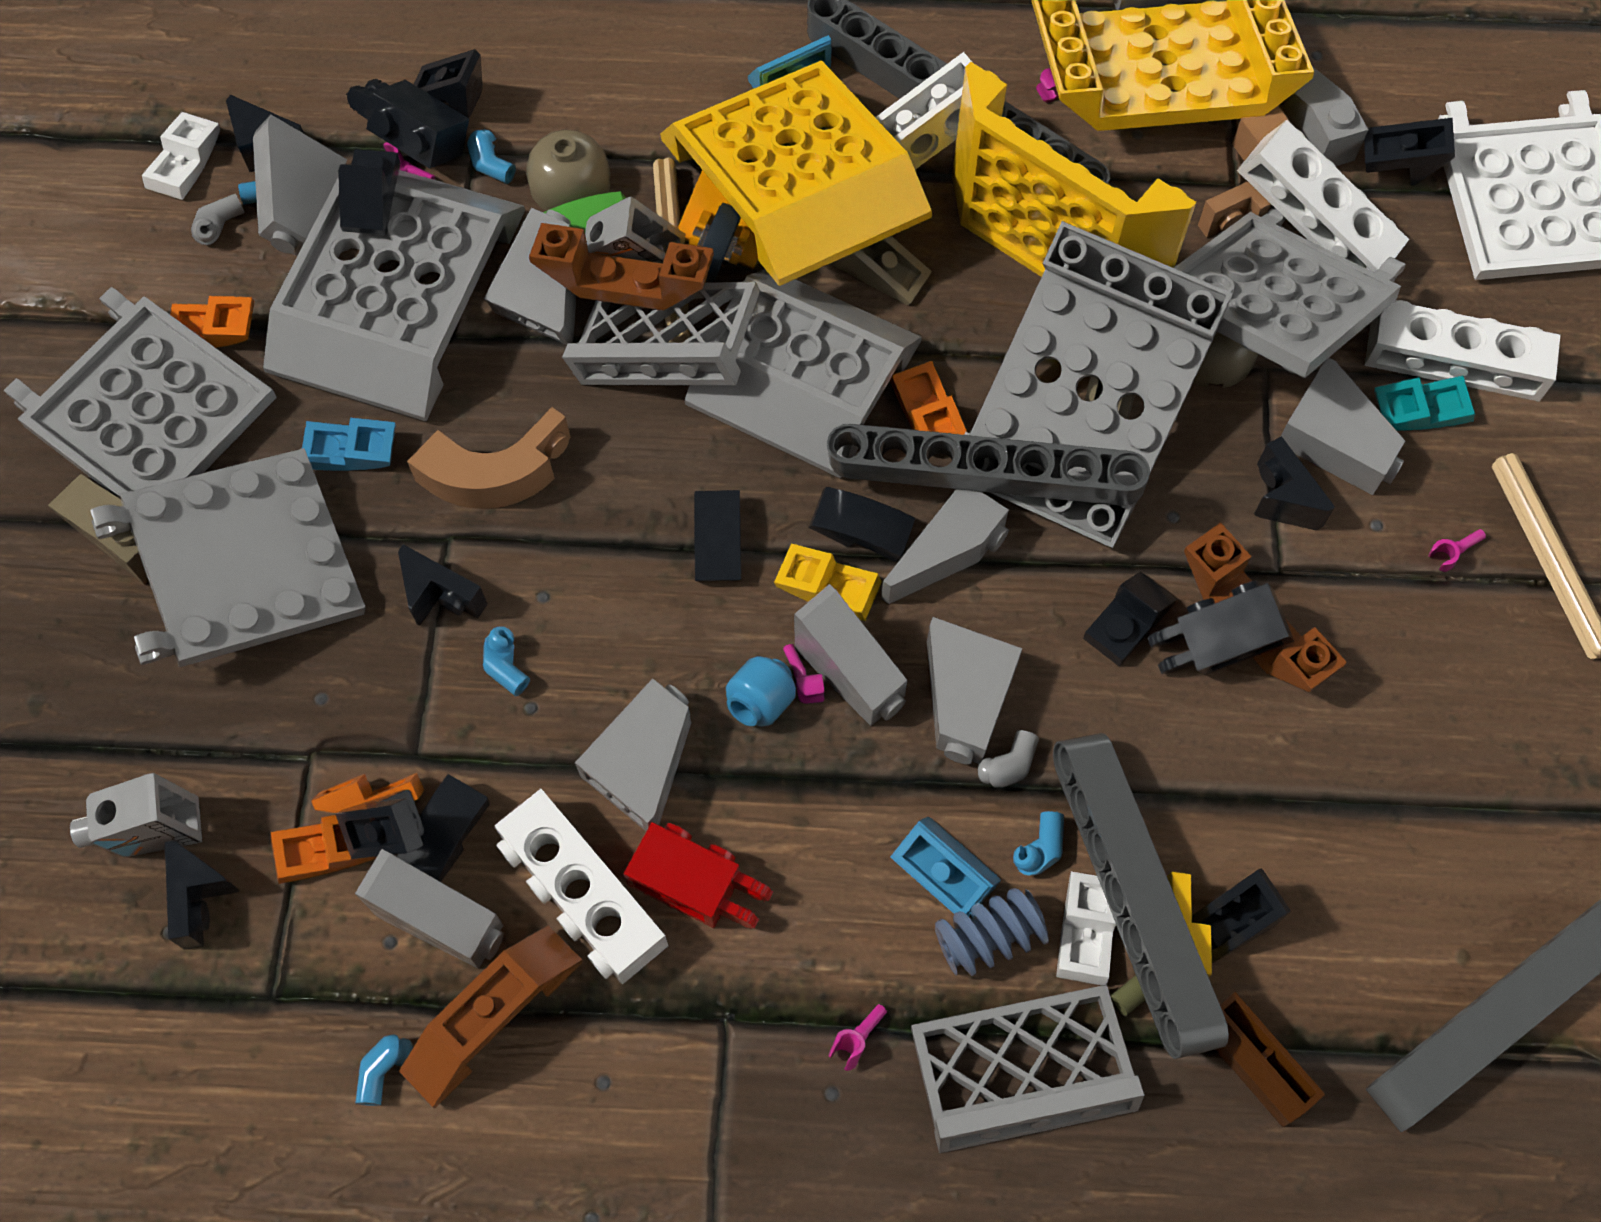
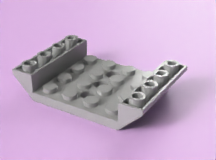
(1110, 319)
(380, 331)

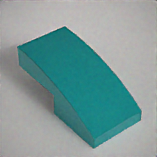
(1425, 406)

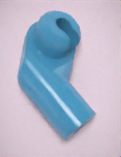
(498, 661)
(1046, 849)

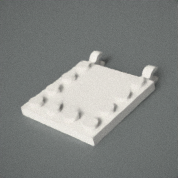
(1528, 191)

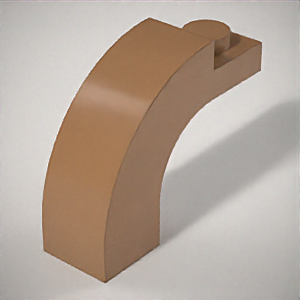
(1235, 203)
(496, 477)

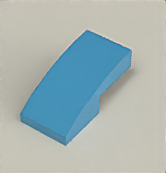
(349, 447)

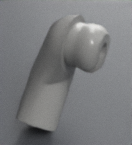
(212, 217)
(1012, 766)

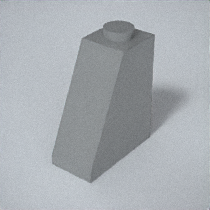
(291, 183)
(526, 292)
(1344, 431)
(848, 656)
(967, 687)
(640, 753)
(430, 910)

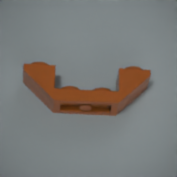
(565, 258)
(1218, 568)
(484, 1009)

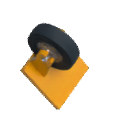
(715, 224)

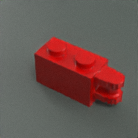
(692, 877)

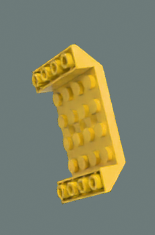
(1219, 57)
(1021, 189)
(809, 198)

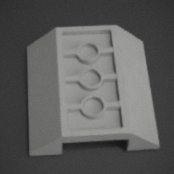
(805, 369)

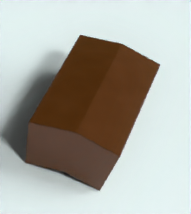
(1266, 1064)

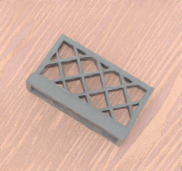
(656, 360)
(1037, 1110)

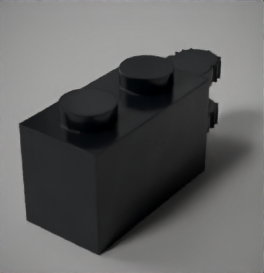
(411, 120)
(1226, 630)

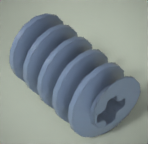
(991, 930)

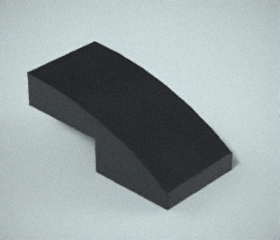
(863, 521)
(717, 535)
(446, 824)

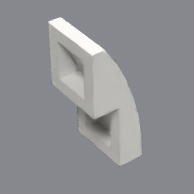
(184, 155)
(1085, 932)

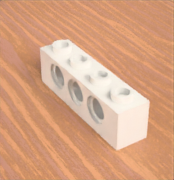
(928, 114)
(1320, 199)
(1523, 374)
(542, 823)

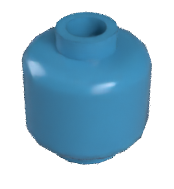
(760, 691)

